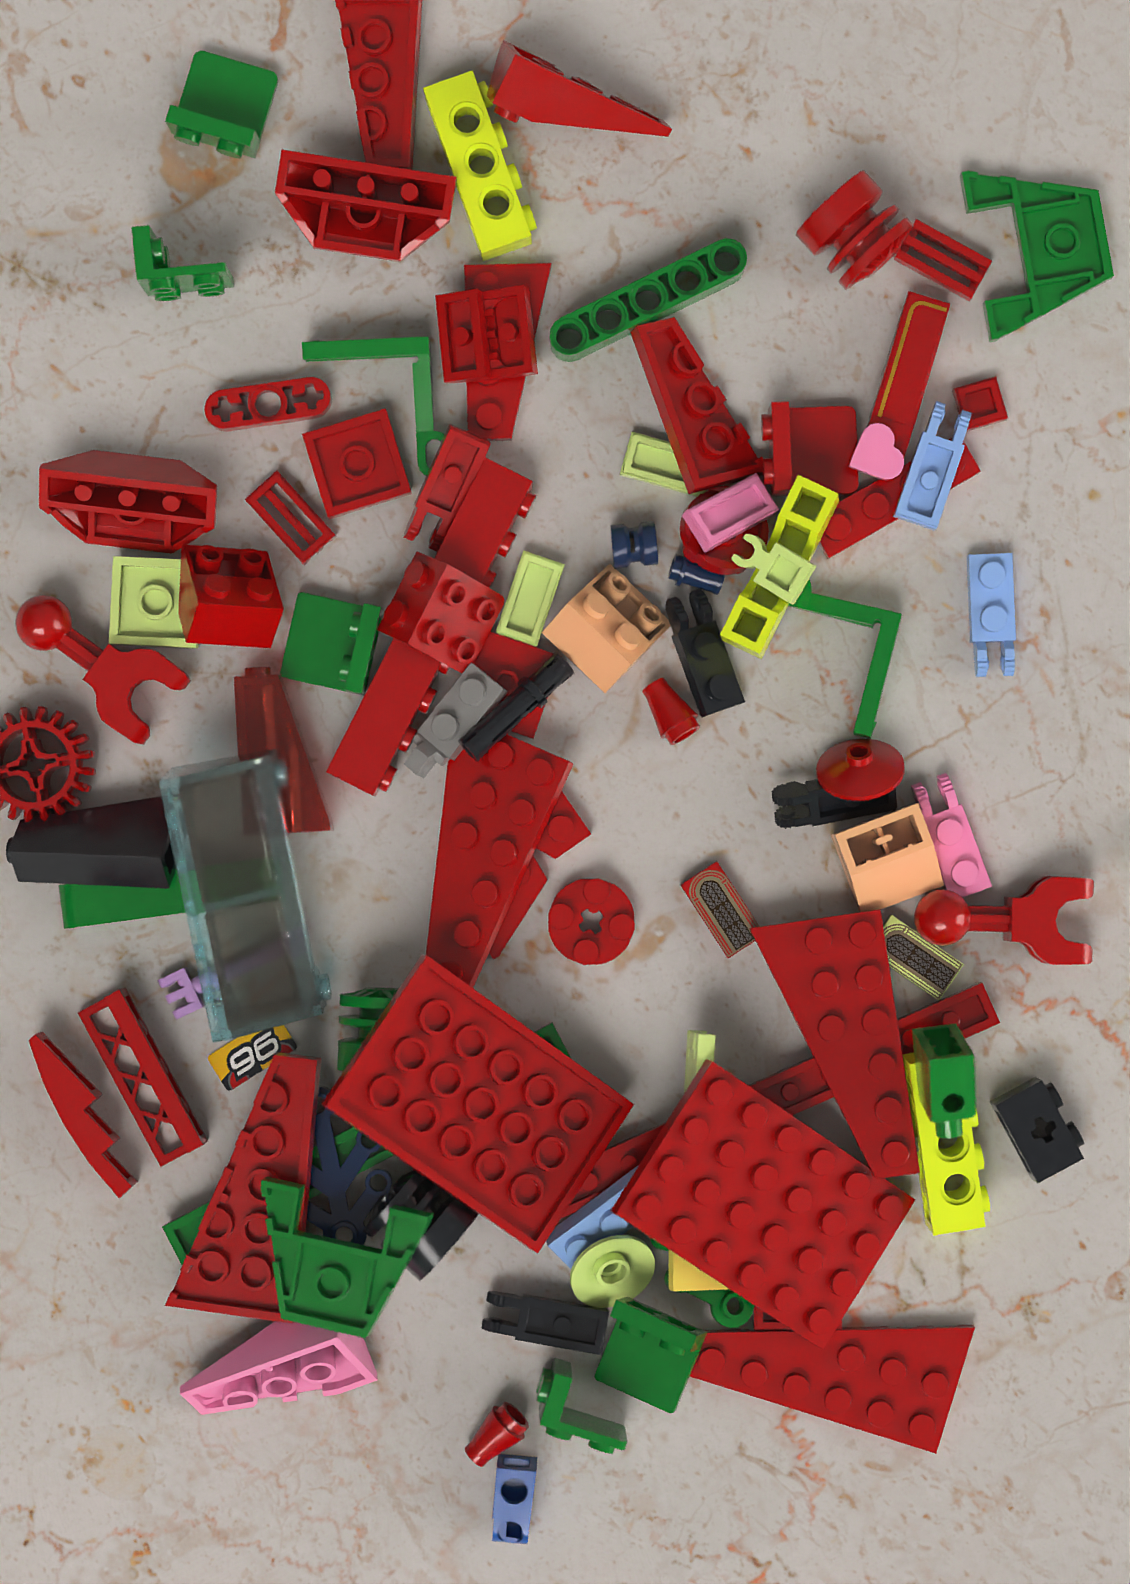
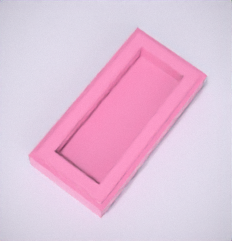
(730, 512)

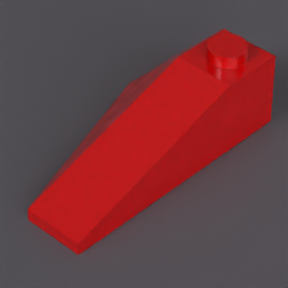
(540, 93)

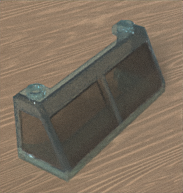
(242, 893)

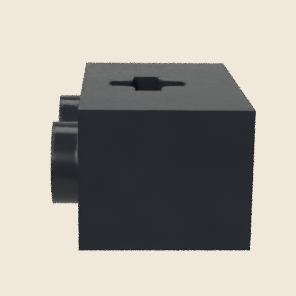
(1017, 1114)

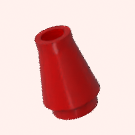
(671, 713)
(497, 1433)

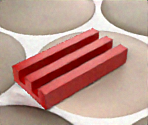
(950, 245)
(315, 545)

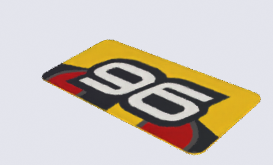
(249, 1055)

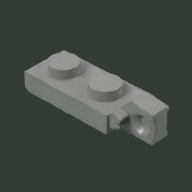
(457, 713)

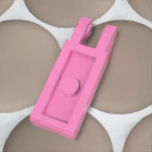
(953, 841)

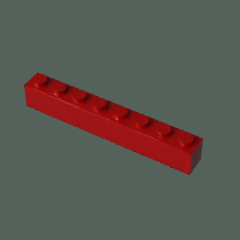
(406, 674)

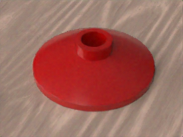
(860, 769)

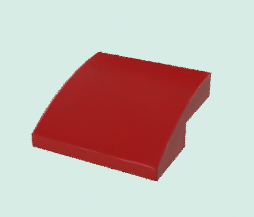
(486, 334)

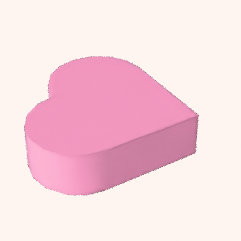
(877, 454)

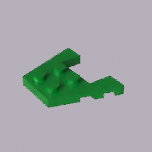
(1058, 243)
(331, 1279)

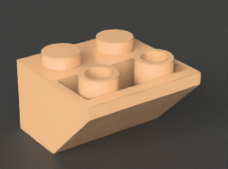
(606, 627)
(888, 858)

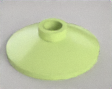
(612, 1270)

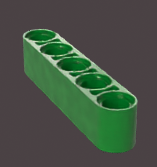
(659, 282)
(107, 904)

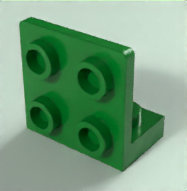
(168, 283)
(331, 643)
(649, 1354)

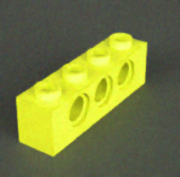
(492, 233)
(945, 1209)

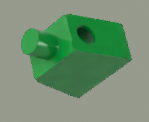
(945, 1077)

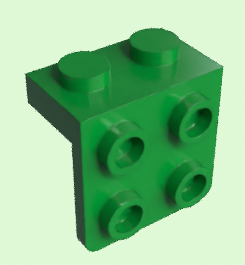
(223, 105)
(565, 1422)

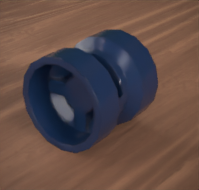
(644, 544)

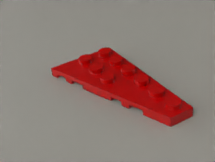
(486, 841)
(844, 1005)
(232, 1253)
(865, 1377)

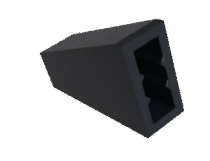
(97, 846)

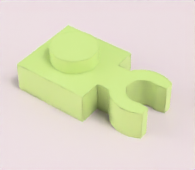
(779, 570)

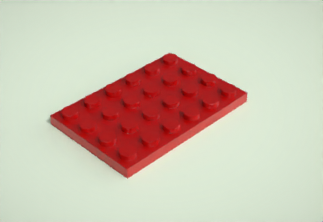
(478, 1103)
(763, 1204)

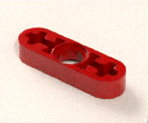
(237, 419)

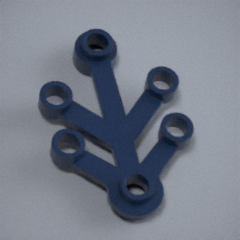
(335, 1181)

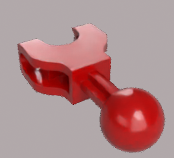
(47, 625)
(1028, 919)

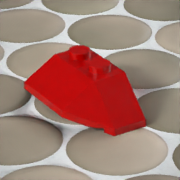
(363, 204)
(128, 500)

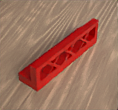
(155, 1069)

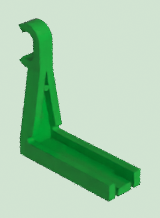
(391, 348)
(867, 617)

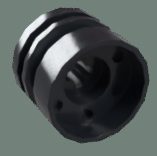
(447, 1224)

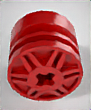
(854, 230)

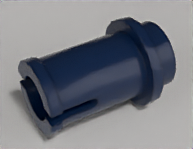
(692, 574)

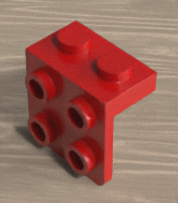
(809, 444)
(441, 612)

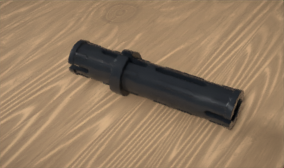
(522, 701)

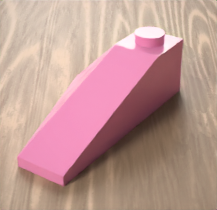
(280, 1364)

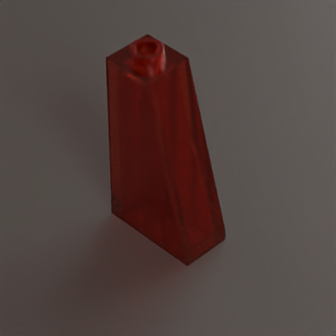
(269, 722)

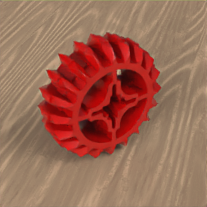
(41, 784)

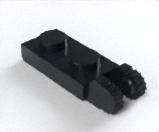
(703, 655)
(822, 806)
(550, 1322)

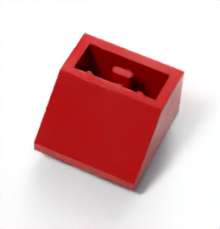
(228, 596)

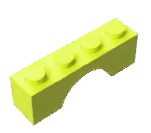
(798, 529)

